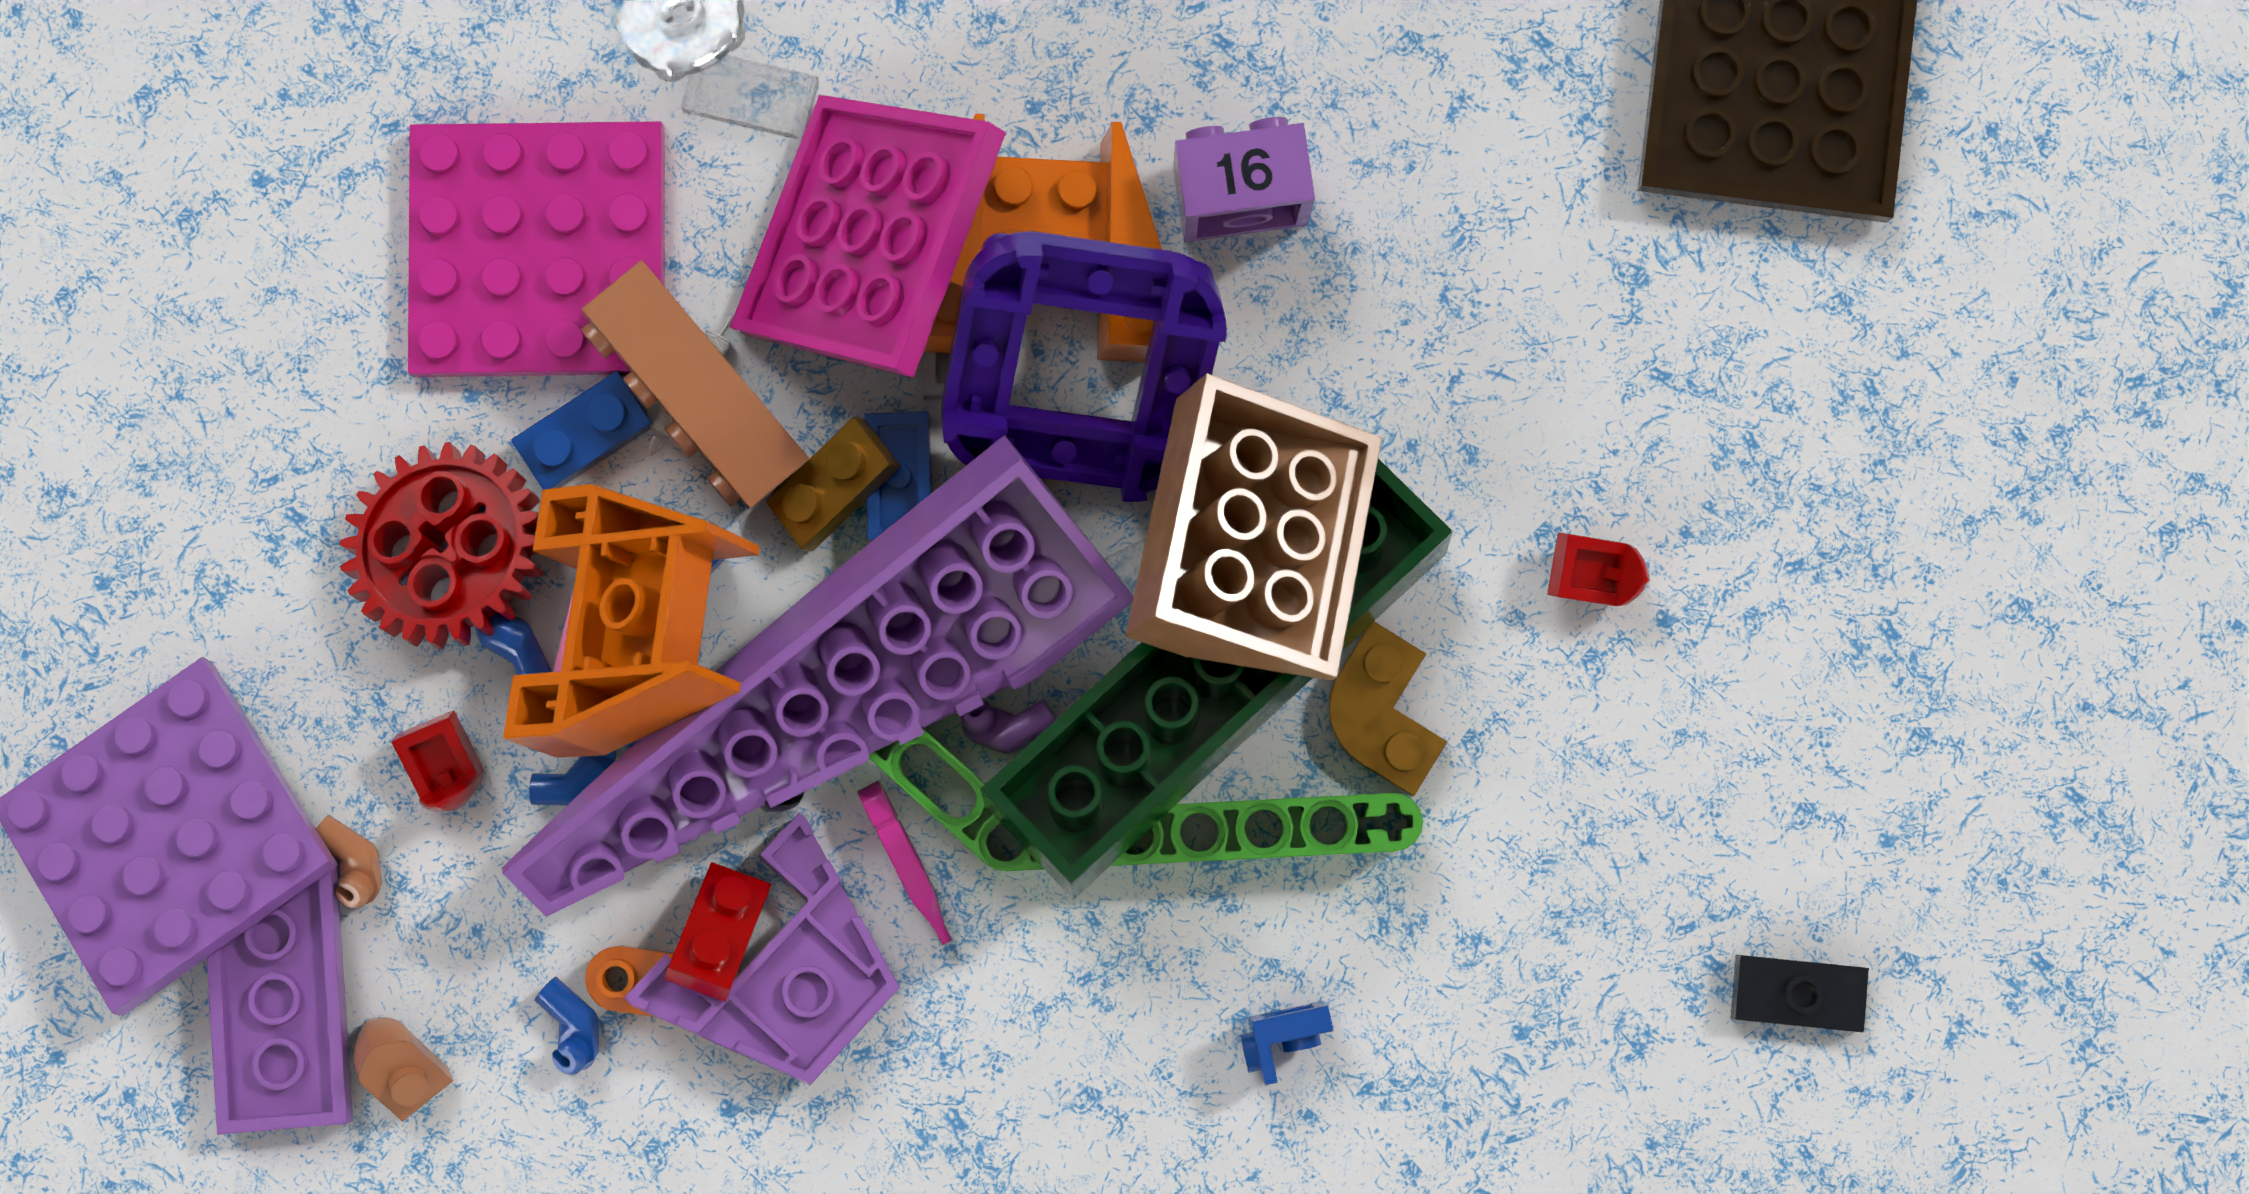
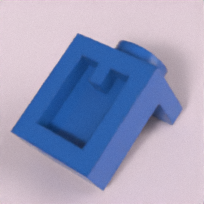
(1294, 1027)

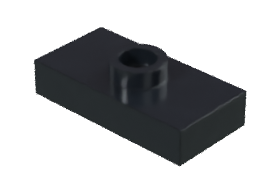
(1799, 993)

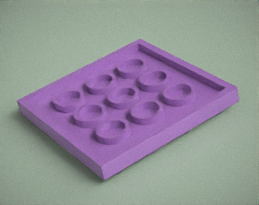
(163, 836)

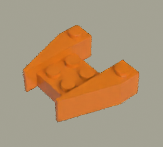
(1068, 200)
(629, 624)

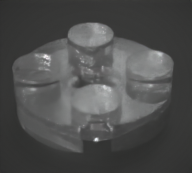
(682, 47)

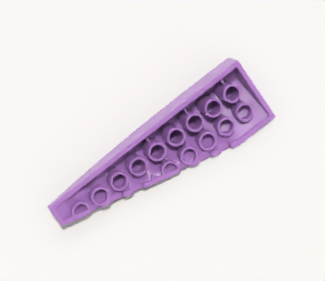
(919, 624)

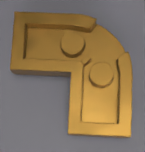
(1365, 713)

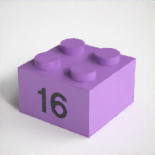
(1243, 179)

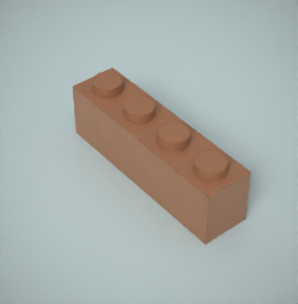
(694, 386)

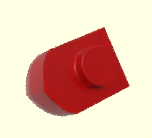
(1597, 571)
(440, 762)

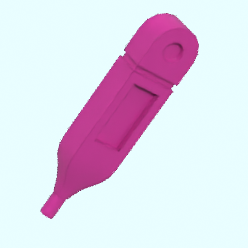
(903, 856)

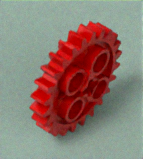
(410, 507)

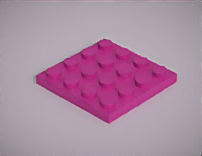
(868, 232)
(521, 235)

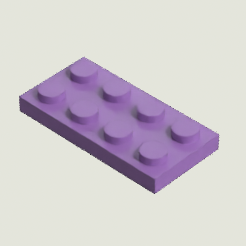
(282, 1019)

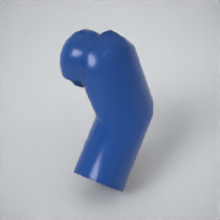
(515, 643)
(563, 788)
(577, 1027)

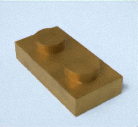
(833, 484)

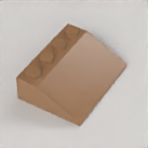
(1254, 532)

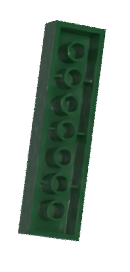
(1173, 718)

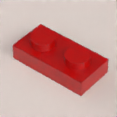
(717, 932)

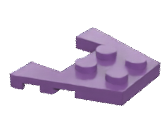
(803, 989)

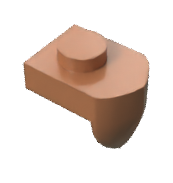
(397, 1066)

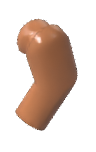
(358, 863)

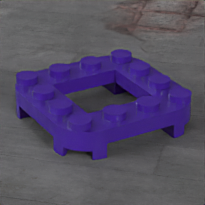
(1085, 276)

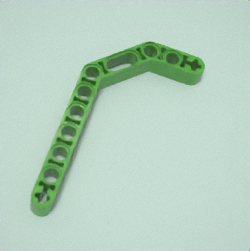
(1167, 845)

